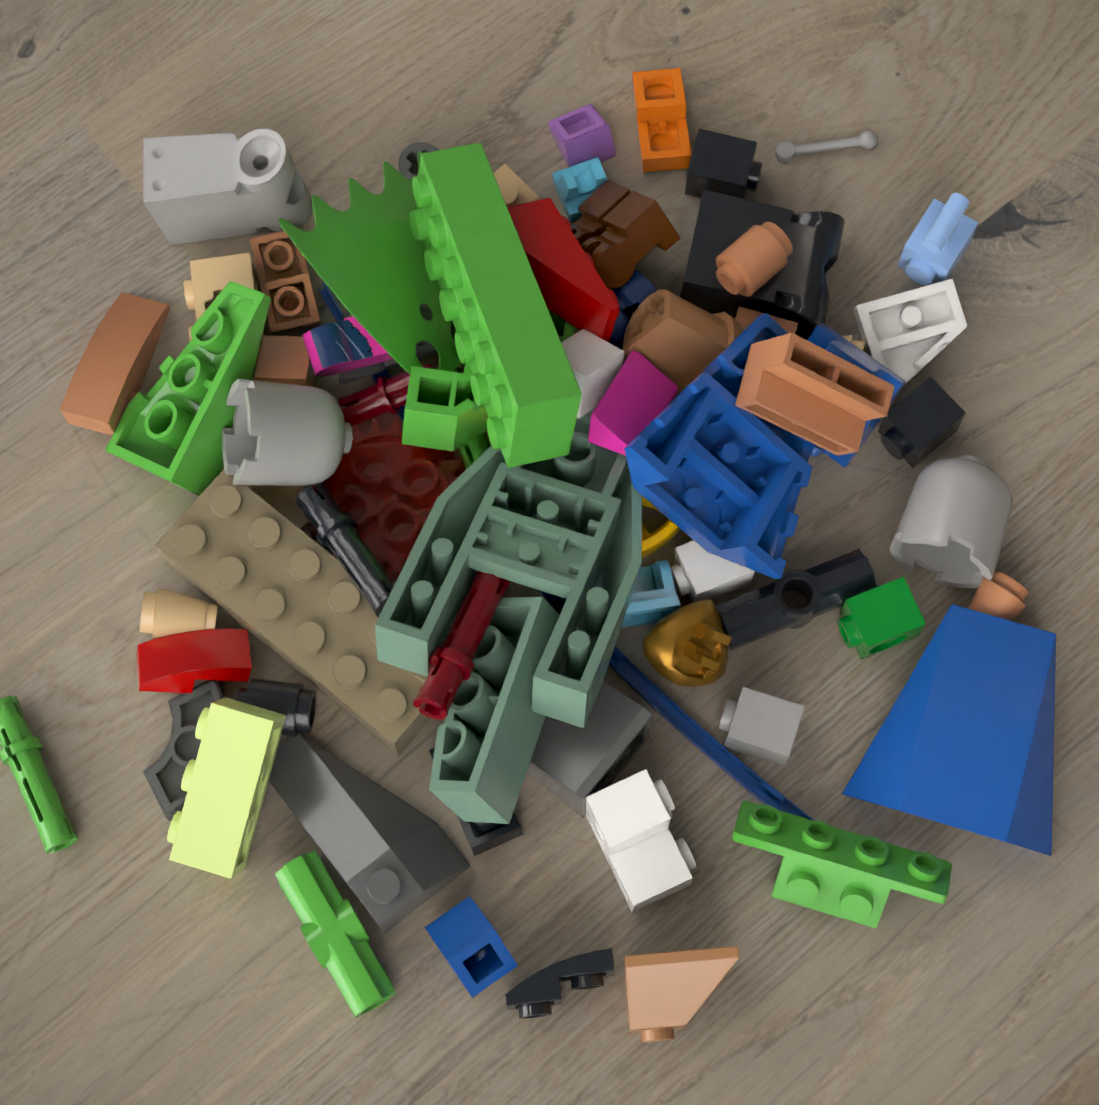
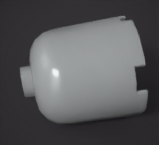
(283, 434)
(954, 522)

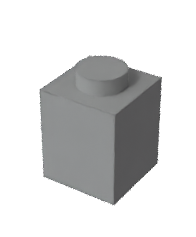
(761, 725)

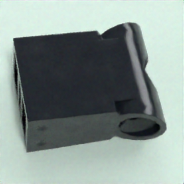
(793, 293)

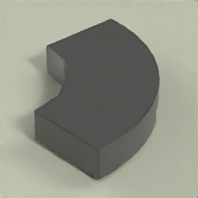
(167, 772)

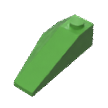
(182, 417)

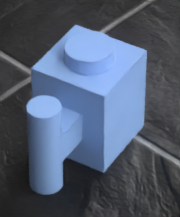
(938, 241)

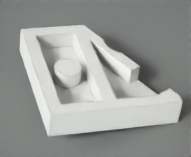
(911, 326)

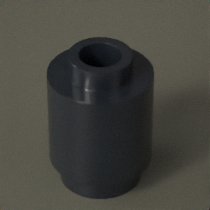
(283, 698)

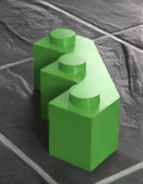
(442, 407)

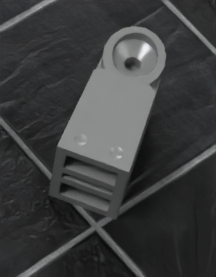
(222, 185)

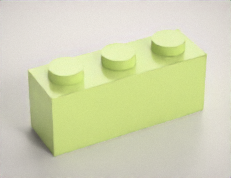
(225, 786)

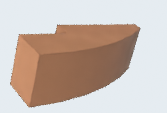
(114, 363)

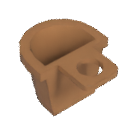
(678, 336)

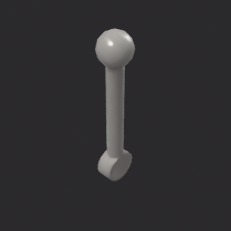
(786, 150)

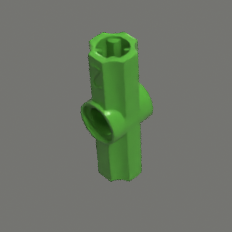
(335, 933)

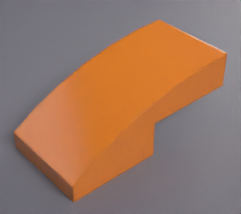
(661, 119)

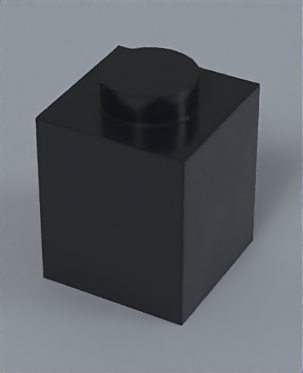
(722, 165)
(920, 423)

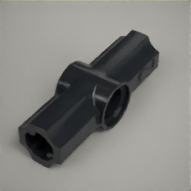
(824, 585)

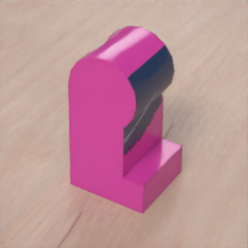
(342, 347)

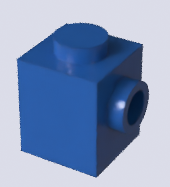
(471, 946)

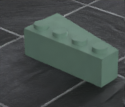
(491, 723)

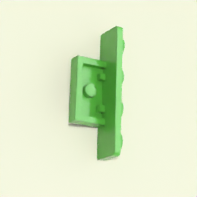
(838, 868)

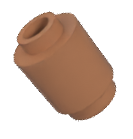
(753, 259)

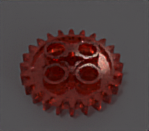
(401, 469)

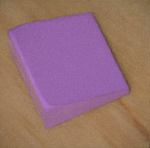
(582, 136)

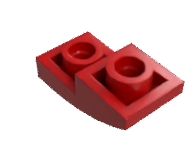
(181, 658)

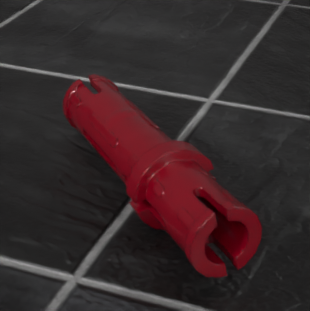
(453, 660)

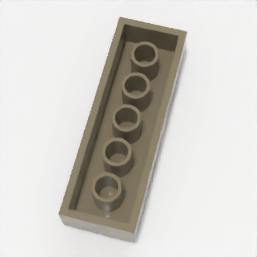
(294, 603)

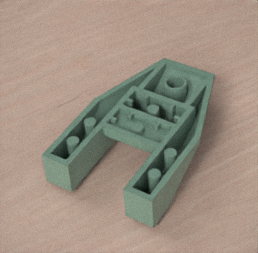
(543, 524)

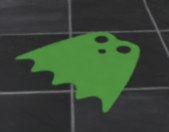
(379, 268)

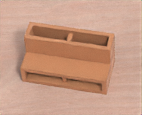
(812, 392)

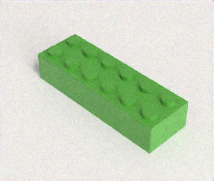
(494, 306)

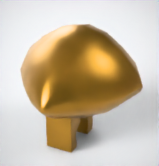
(689, 645)

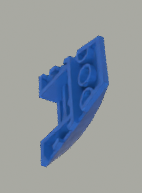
(721, 468)
(972, 733)

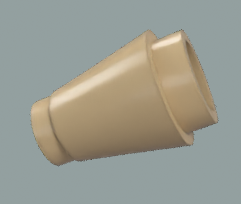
(175, 613)

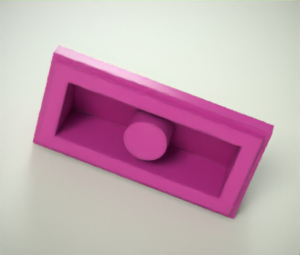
(630, 403)

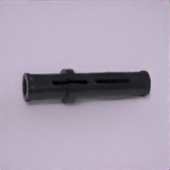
(338, 534)

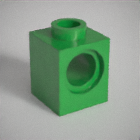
(880, 618)

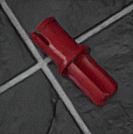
(377, 399)

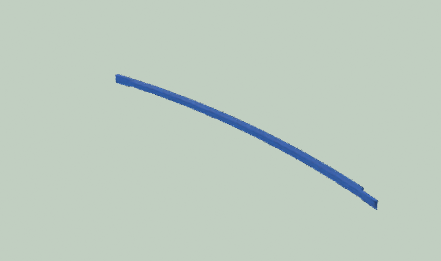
(650, 692)

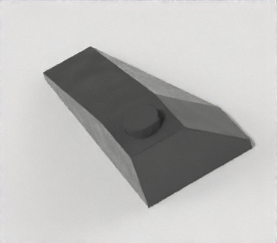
(372, 837)

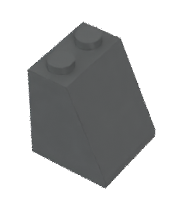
(585, 760)

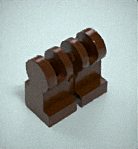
(620, 230)

